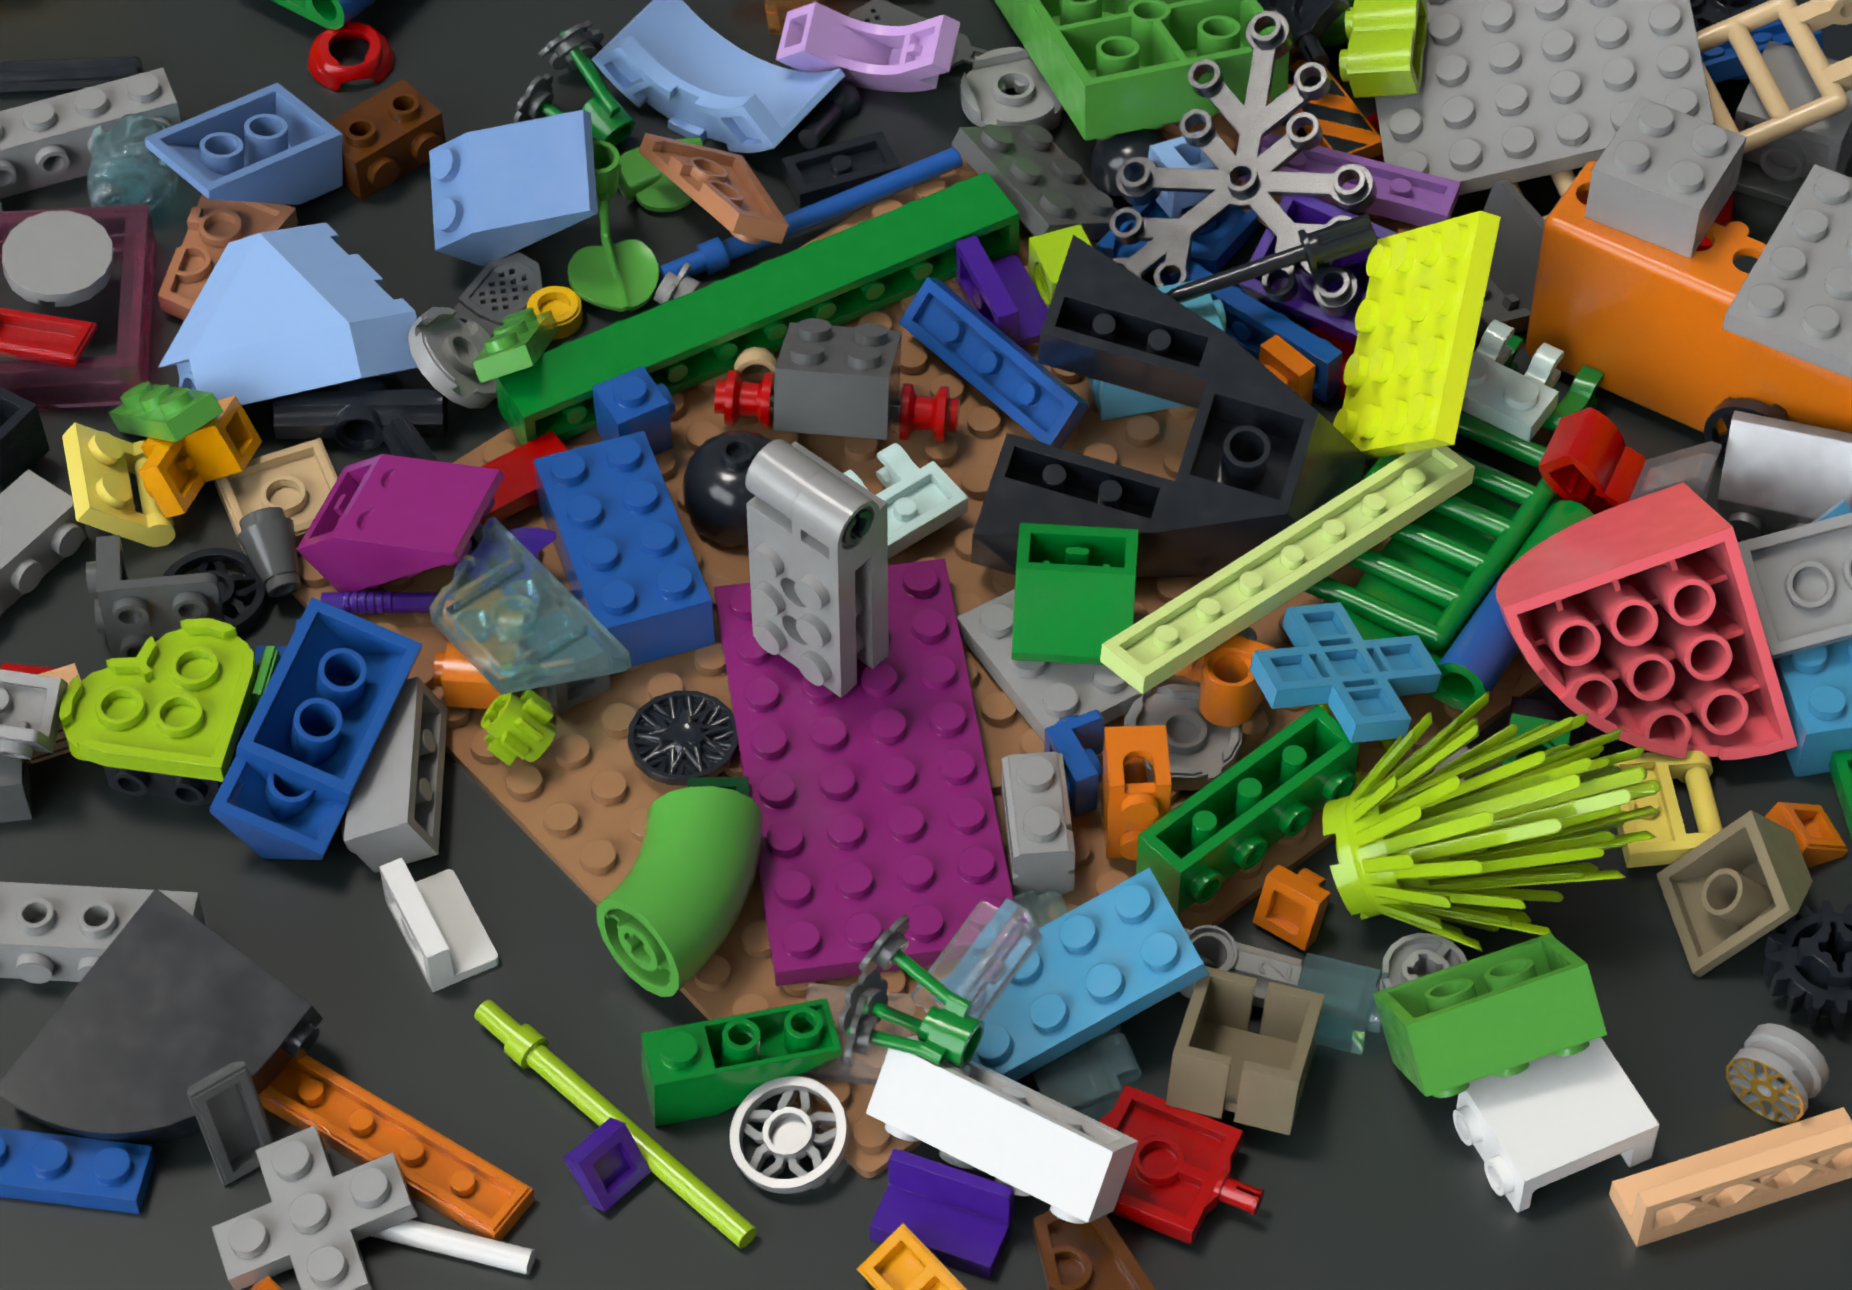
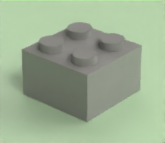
(1665, 177)

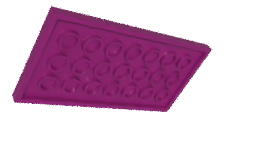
(867, 795)

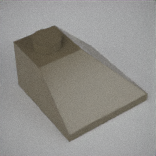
(1734, 889)

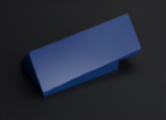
(313, 733)

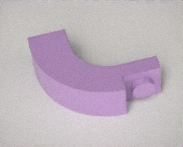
(869, 53)

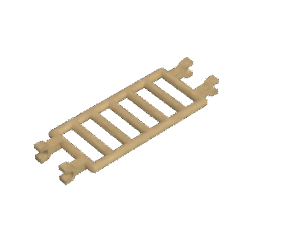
(1800, 24)

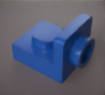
(1080, 742)

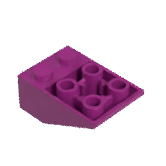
(397, 519)

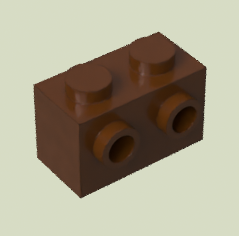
(387, 138)

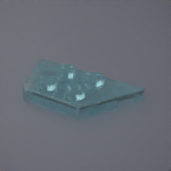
(521, 620)

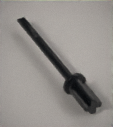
(1315, 248)

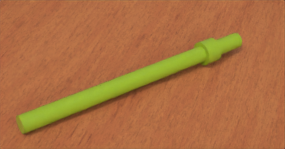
(531, 1050)

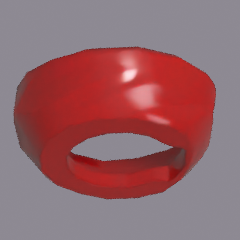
(331, 75)

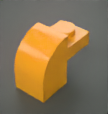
(215, 450)

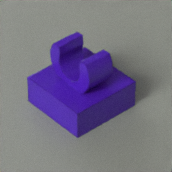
(607, 1164)

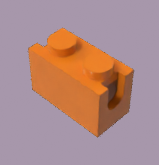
(1126, 797)

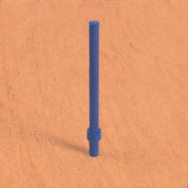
(715, 254)

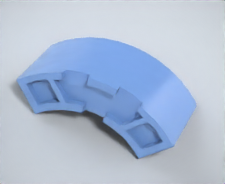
(708, 82)

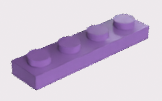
(1400, 191)

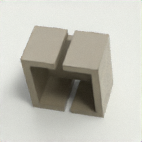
(1240, 1071)

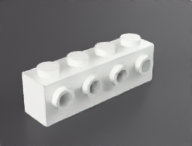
(1005, 1132)

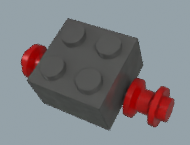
(837, 386)

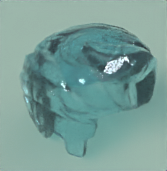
(125, 169)

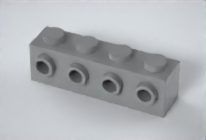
(53, 136)
(65, 929)

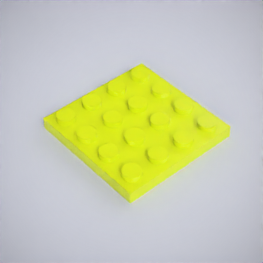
(1417, 336)

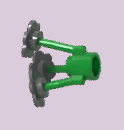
(575, 50)
(942, 1034)

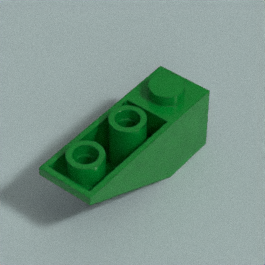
(720, 1061)

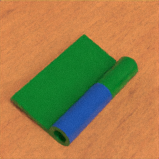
(1483, 644)

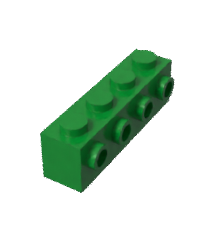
(1248, 809)

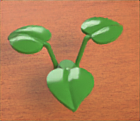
(626, 272)

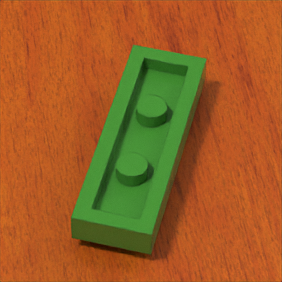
(515, 344)
(164, 411)

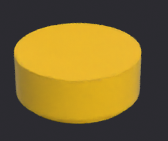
(564, 305)

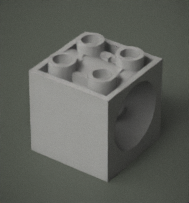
(1781, 167)

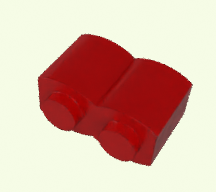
(1590, 462)

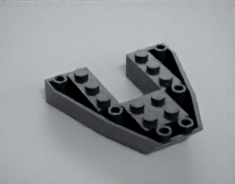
(1249, 462)

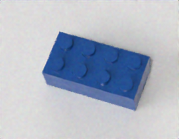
(625, 546)

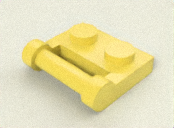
(102, 487)
(1667, 826)

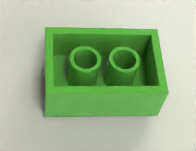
(1490, 1016)

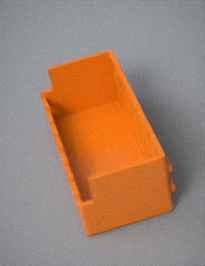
(1659, 322)

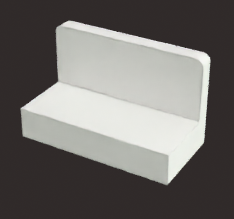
(438, 925)

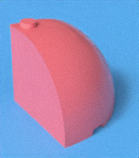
(1651, 629)

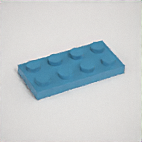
(1089, 977)

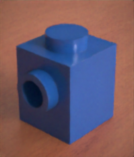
(634, 405)

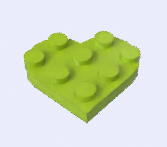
(167, 708)

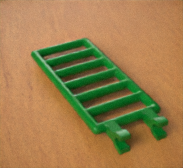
(1483, 567)

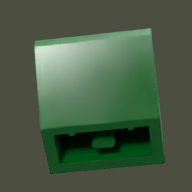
(1072, 591)

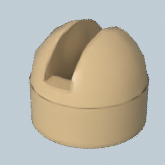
(754, 364)

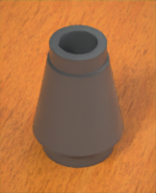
(271, 548)

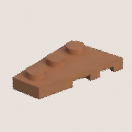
(720, 185)
(209, 231)

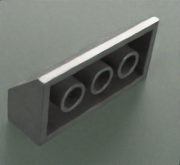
(1781, 474)

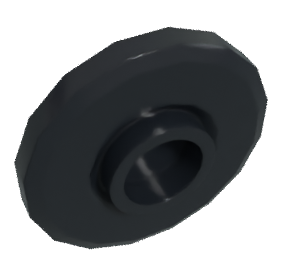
(682, 737)

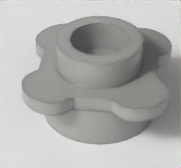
(676, 286)

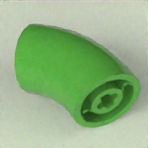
(683, 886)

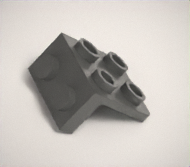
(1514, 259)
(145, 606)

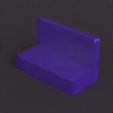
(1000, 292)
(949, 1210)

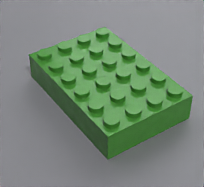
(1129, 60)

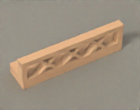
(1735, 1177)

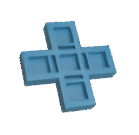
(1346, 672)

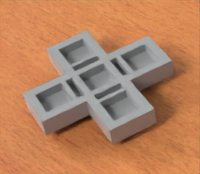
(313, 1217)

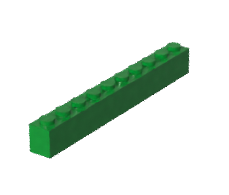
(709, 328)

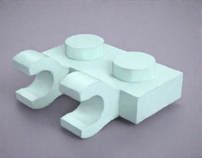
(1506, 397)
(915, 498)

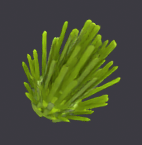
(1447, 842)

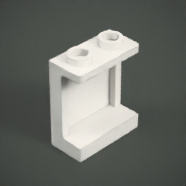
(1554, 1121)

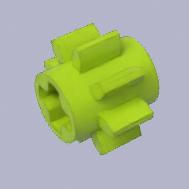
(518, 727)

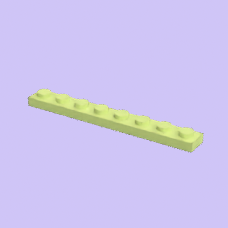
(1284, 566)

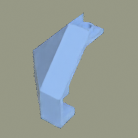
(290, 318)

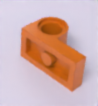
(1226, 684)

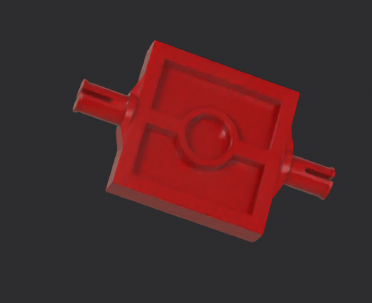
(1177, 1166)

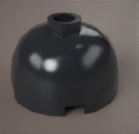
(716, 485)

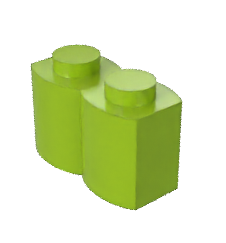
(1384, 47)

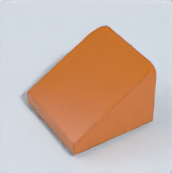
(1812, 830)

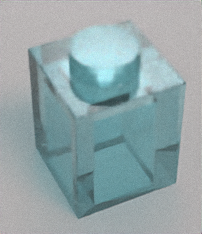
(1348, 1001)

